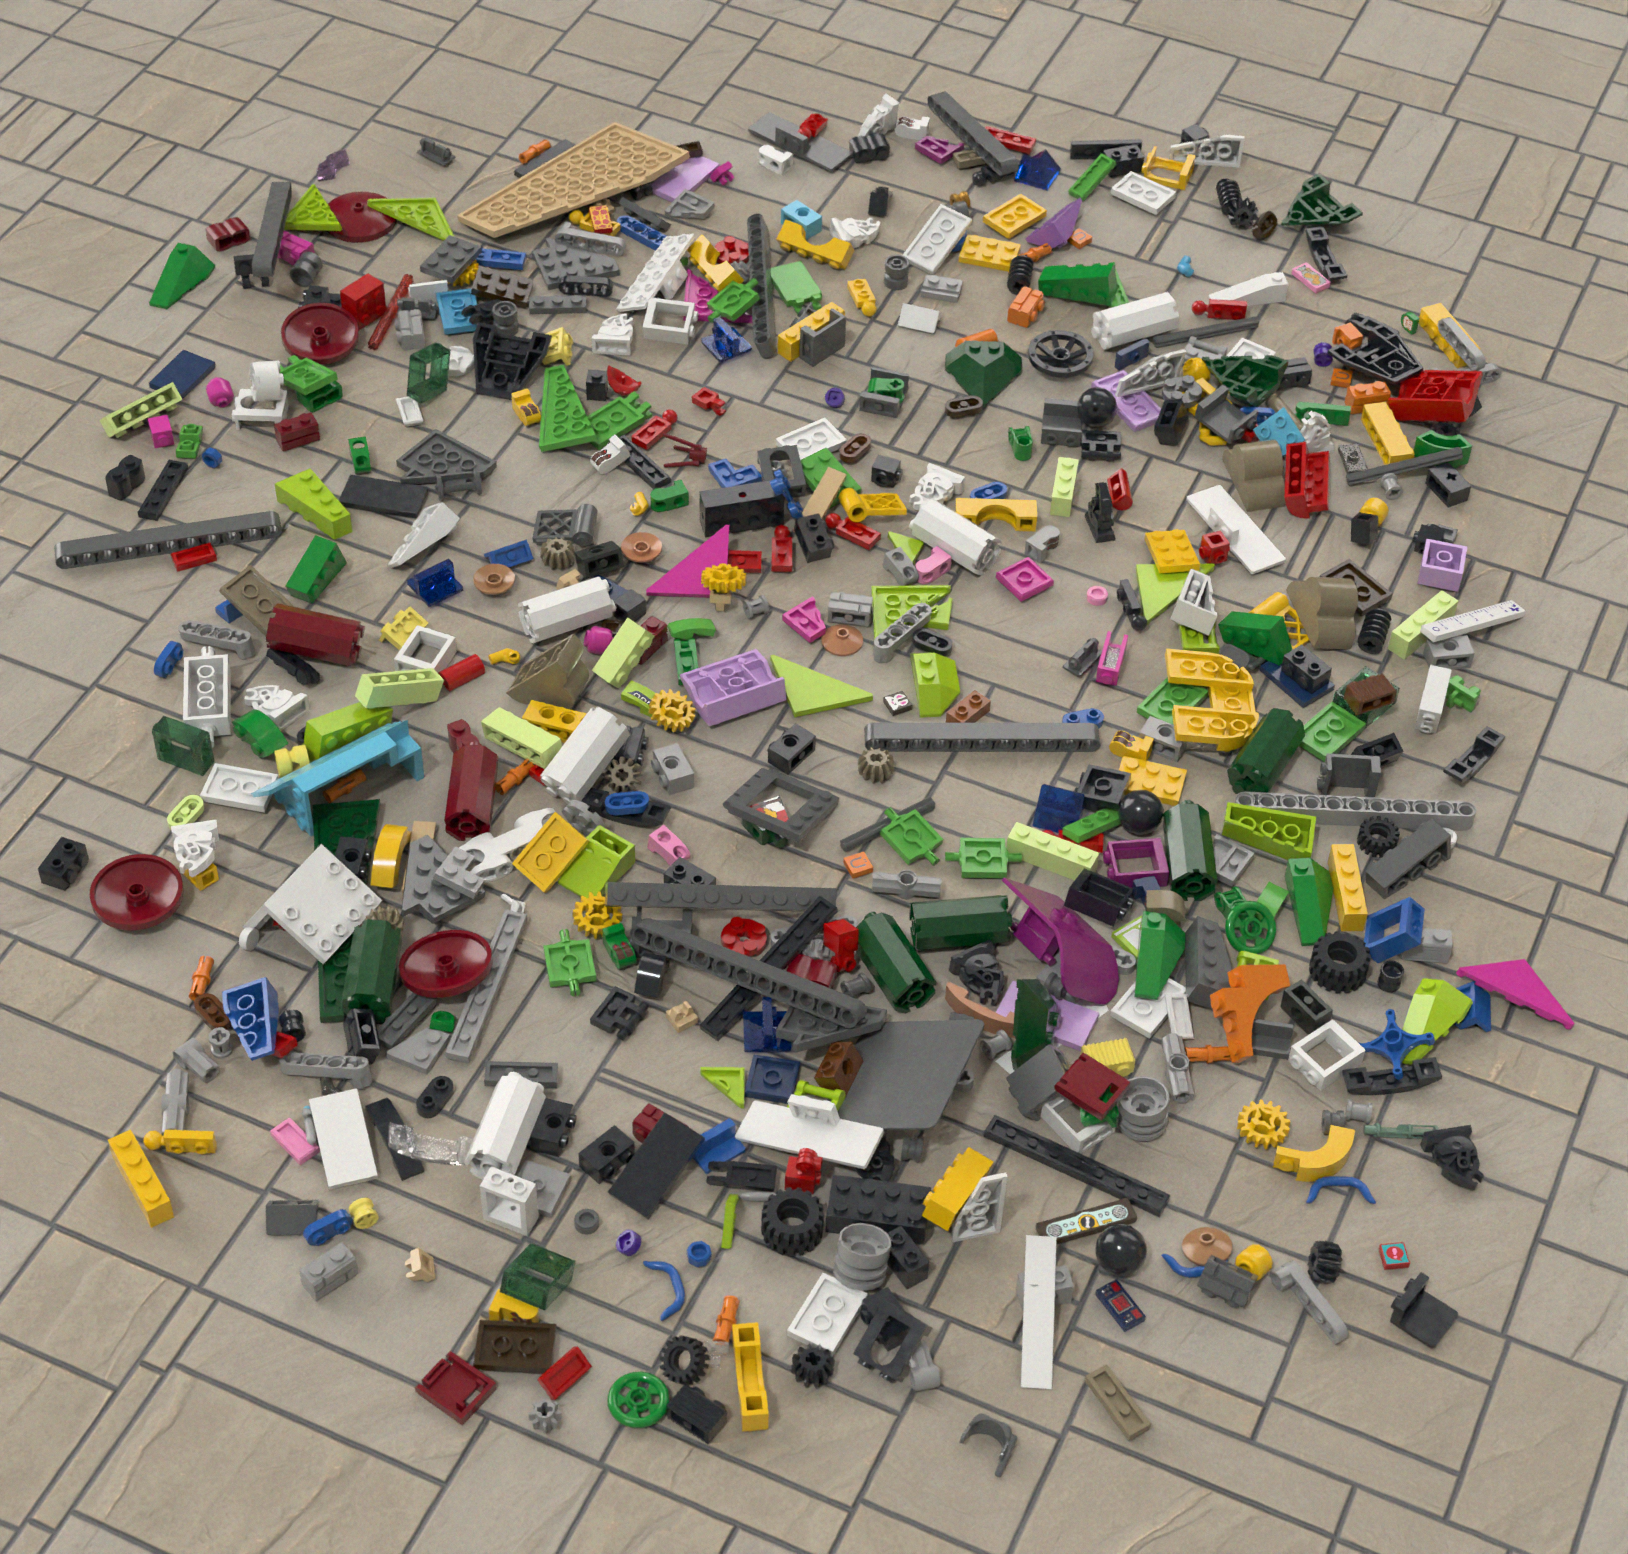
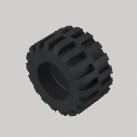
(1344, 949)
(792, 1205)

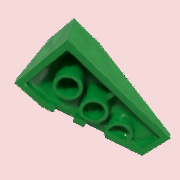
(181, 273)
(1310, 897)
(1159, 949)

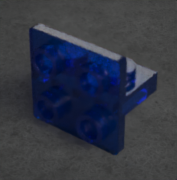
(725, 341)
(436, 583)
(1057, 808)
(761, 1029)

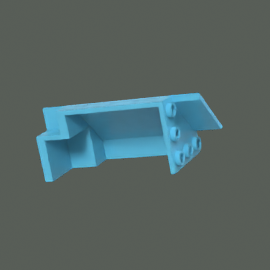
(386, 744)

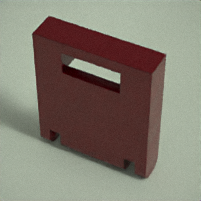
(1087, 1082)
(452, 1385)

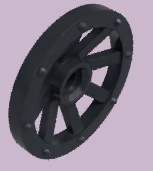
(1060, 357)

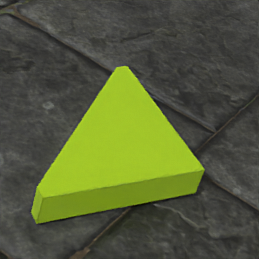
(911, 546)
(939, 616)
(728, 1081)
(729, 1220)

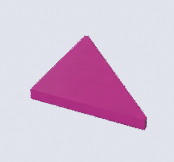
(700, 293)
(685, 577)
(1520, 986)

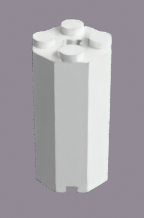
(1135, 320)
(956, 536)
(566, 609)
(584, 755)
(506, 1126)

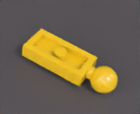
(576, 217)
(862, 296)
(182, 1141)

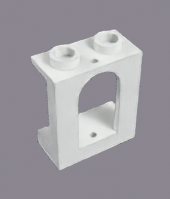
(242, 413)

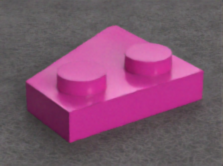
(805, 620)

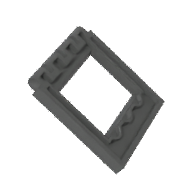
(800, 823)

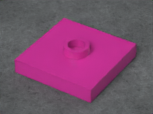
(1024, 579)

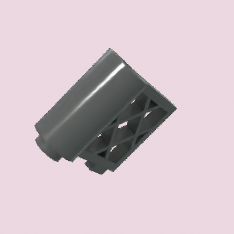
(580, 526)

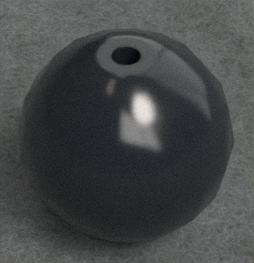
(1097, 407)
(1140, 812)
(1121, 1250)

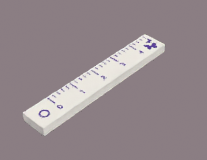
(1472, 621)

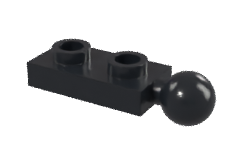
(988, 173)
(1131, 605)

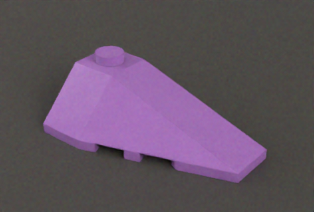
(1058, 228)

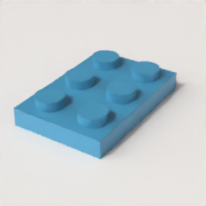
(450, 309)

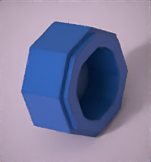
(212, 457)
(698, 1254)

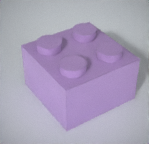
(1442, 565)

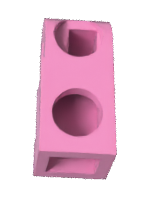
(933, 566)
(667, 845)

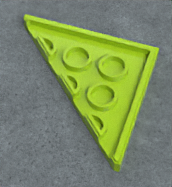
(417, 212)
(312, 213)
(1161, 589)
(895, 601)
(813, 691)

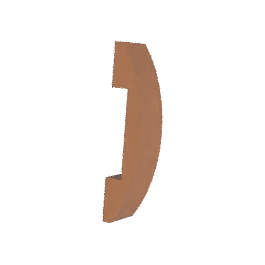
(993, 1022)

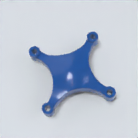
(1396, 1043)

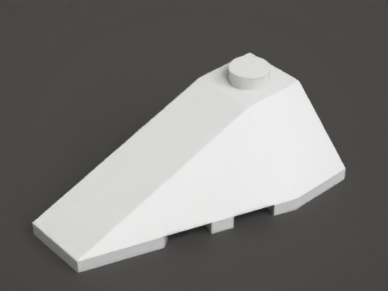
(1215, 151)
(1151, 374)
(427, 529)

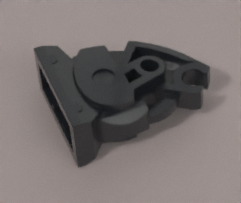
(1100, 514)
(979, 971)
(1453, 1153)
(881, 1164)

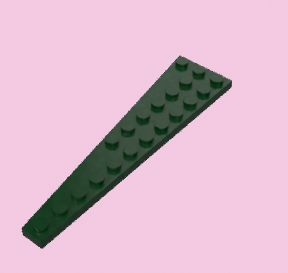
(330, 822)

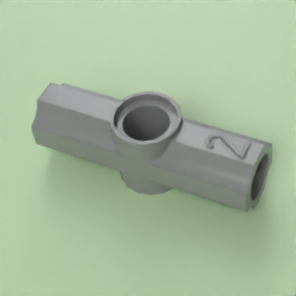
(906, 884)
(1177, 1068)
(175, 1101)

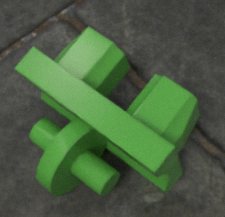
(1460, 695)

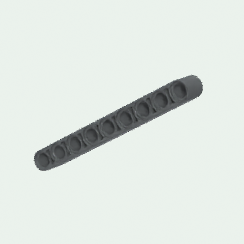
(973, 133)

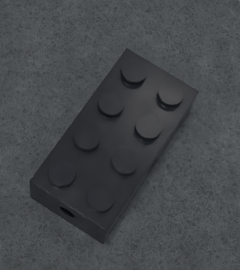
(741, 508)
(878, 1204)

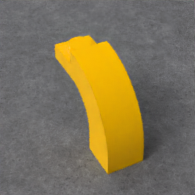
(388, 855)
(1317, 1163)

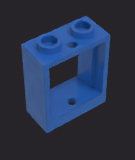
(1411, 919)

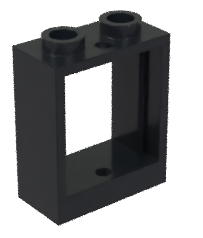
(1099, 897)

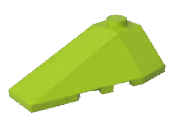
(1434, 1010)

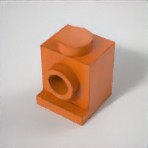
(1347, 335)

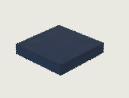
(772, 1079)

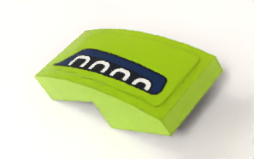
(639, 696)

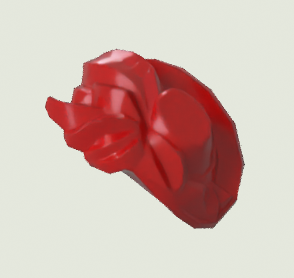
(621, 382)

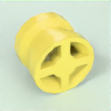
(363, 1213)

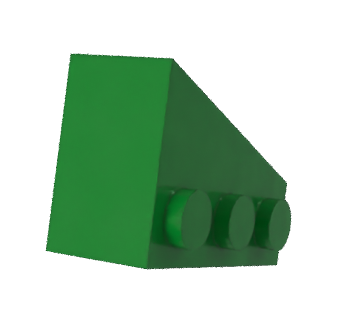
(316, 569)
(1257, 634)

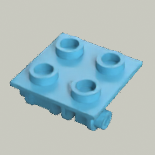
(1280, 428)

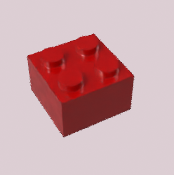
(364, 299)

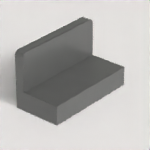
(1271, 1039)
(290, 1216)

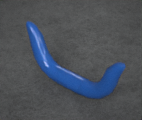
(1339, 1181)
(1183, 1271)
(676, 1283)

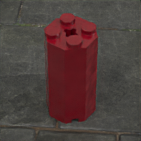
(314, 634)
(471, 791)

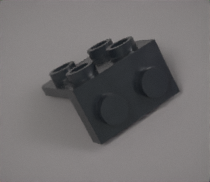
(1422, 1313)

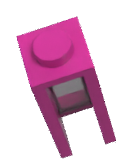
(1111, 661)

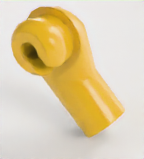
(1209, 439)
(640, 505)
(506, 655)

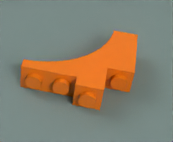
(1239, 1004)

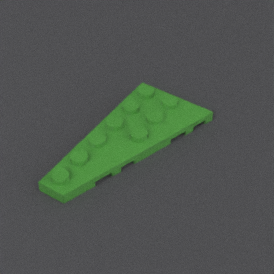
(562, 413)

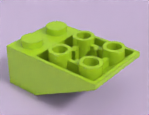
(600, 862)

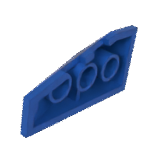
(254, 1016)

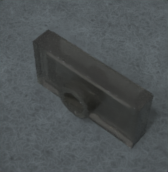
(1352, 458)

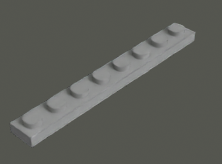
(483, 995)

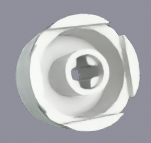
(266, 381)

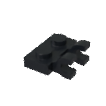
(243, 267)

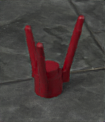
(697, 452)

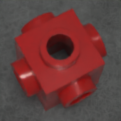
(1214, 547)

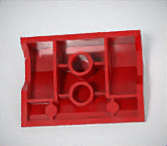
(1437, 396)

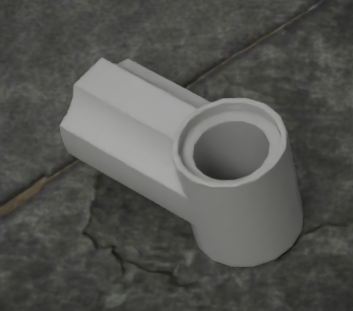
(193, 1056)
(922, 1371)

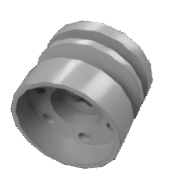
(1144, 1109)
(862, 1256)

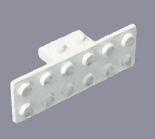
(661, 272)
(1245, 538)
(813, 1126)

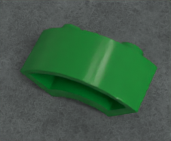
(1432, 442)
(259, 733)

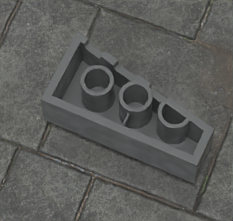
(1409, 859)
(1205, 961)

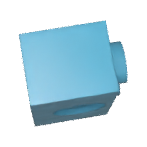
(804, 216)

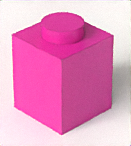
(161, 431)

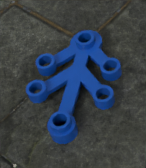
(780, 486)

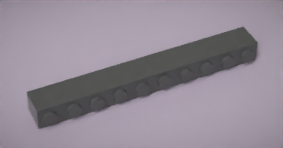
(714, 896)

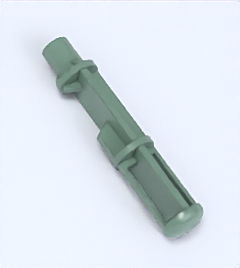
(1401, 1131)

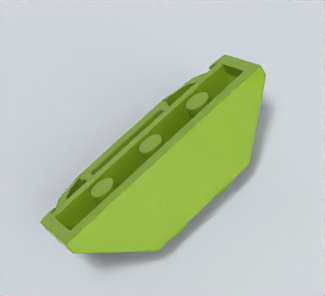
(934, 683)

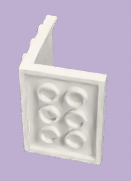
(319, 904)

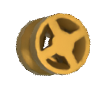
(963, 196)

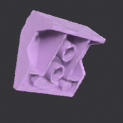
(733, 687)

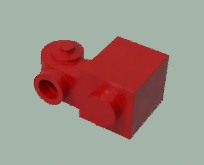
(843, 941)
(804, 1171)

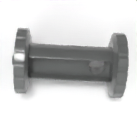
(458, 484)

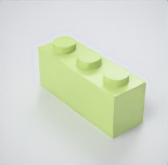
(1064, 487)
(623, 653)

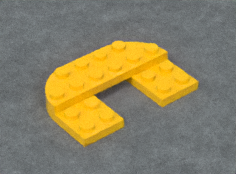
(1230, 696)

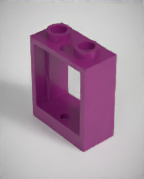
(1136, 849)

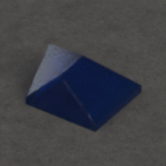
(1037, 170)

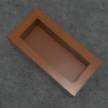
(969, 709)

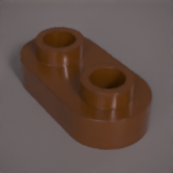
(855, 448)
(213, 1014)

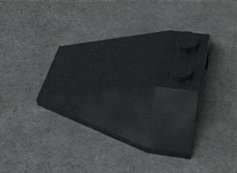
(1382, 357)
(505, 361)

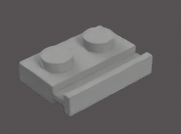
(941, 288)

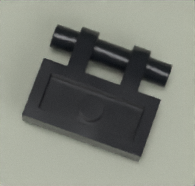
(1101, 440)
(613, 1009)

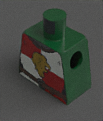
(774, 808)

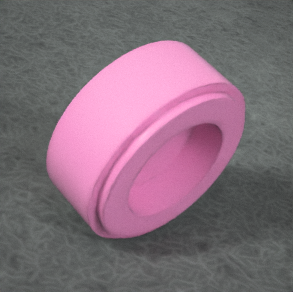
(1097, 595)

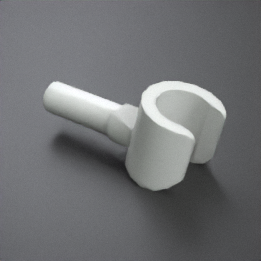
(516, 906)

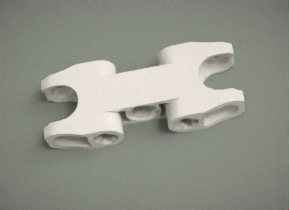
(499, 852)

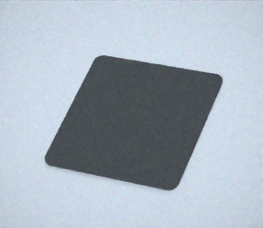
(909, 1072)

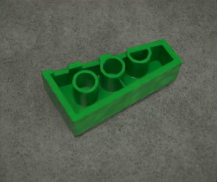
(1080, 283)

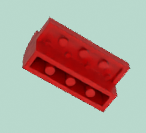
(1306, 480)

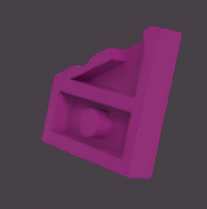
(938, 149)

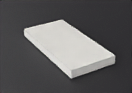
(937, 239)
(343, 1139)

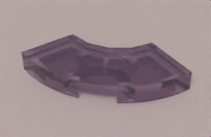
(334, 162)

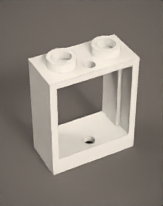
(667, 333)
(431, 638)
(1433, 699)
(1338, 1039)
(1076, 1141)
(507, 1203)

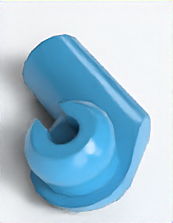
(1184, 266)

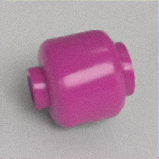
(219, 392)
(597, 639)

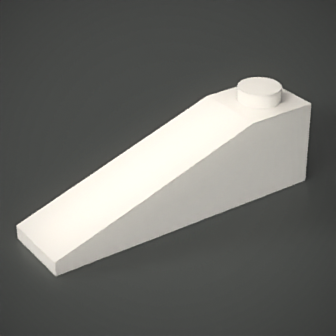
(1259, 290)
(983, 1209)

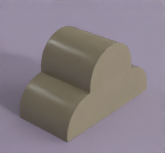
(1257, 474)
(1326, 610)
(552, 676)

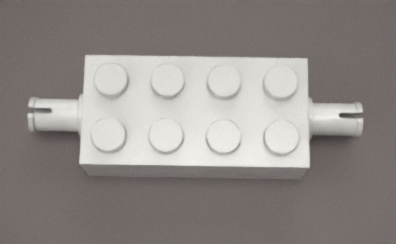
(208, 693)

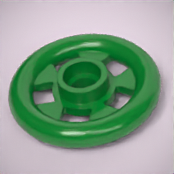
(1268, 923)
(631, 1381)

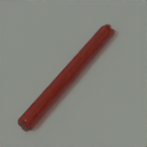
(389, 313)

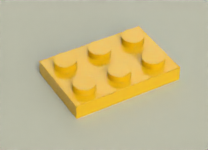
(1014, 216)
(988, 252)
(1172, 551)
(1155, 777)
(550, 852)

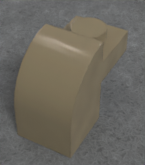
(1167, 903)

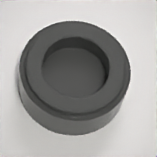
(586, 1221)

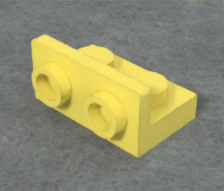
(559, 347)
(402, 627)

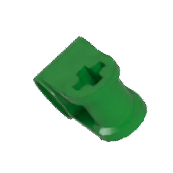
(886, 387)
(1021, 442)
(1228, 900)

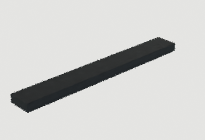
(779, 956)
(1076, 1165)

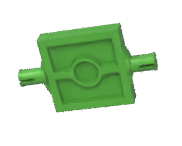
(733, 300)
(911, 836)
(983, 857)
(569, 962)

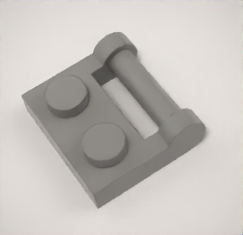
(1193, 352)

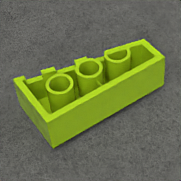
(315, 502)
(342, 727)
(1270, 830)

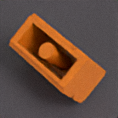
(1025, 307)
(1364, 394)

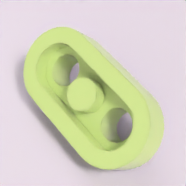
(182, 812)

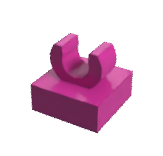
(722, 172)

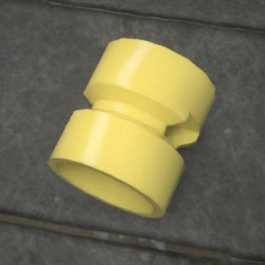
(292, 760)

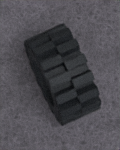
(1379, 827)
(671, 1360)

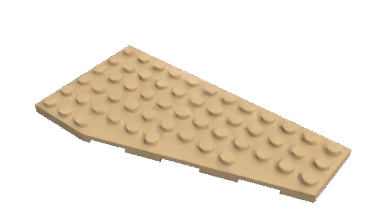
(586, 173)

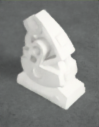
(882, 117)
(854, 230)
(614, 336)
(1316, 433)
(937, 485)
(278, 704)
(195, 845)

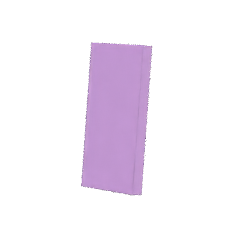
(684, 176)
(1134, 409)
(1075, 1021)

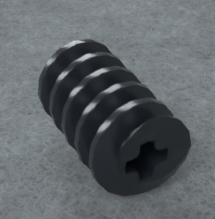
(1227, 192)
(1019, 273)
(1374, 631)

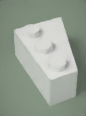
(1195, 603)

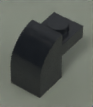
(651, 974)

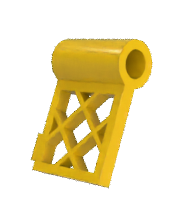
(863, 505)
(1279, 605)

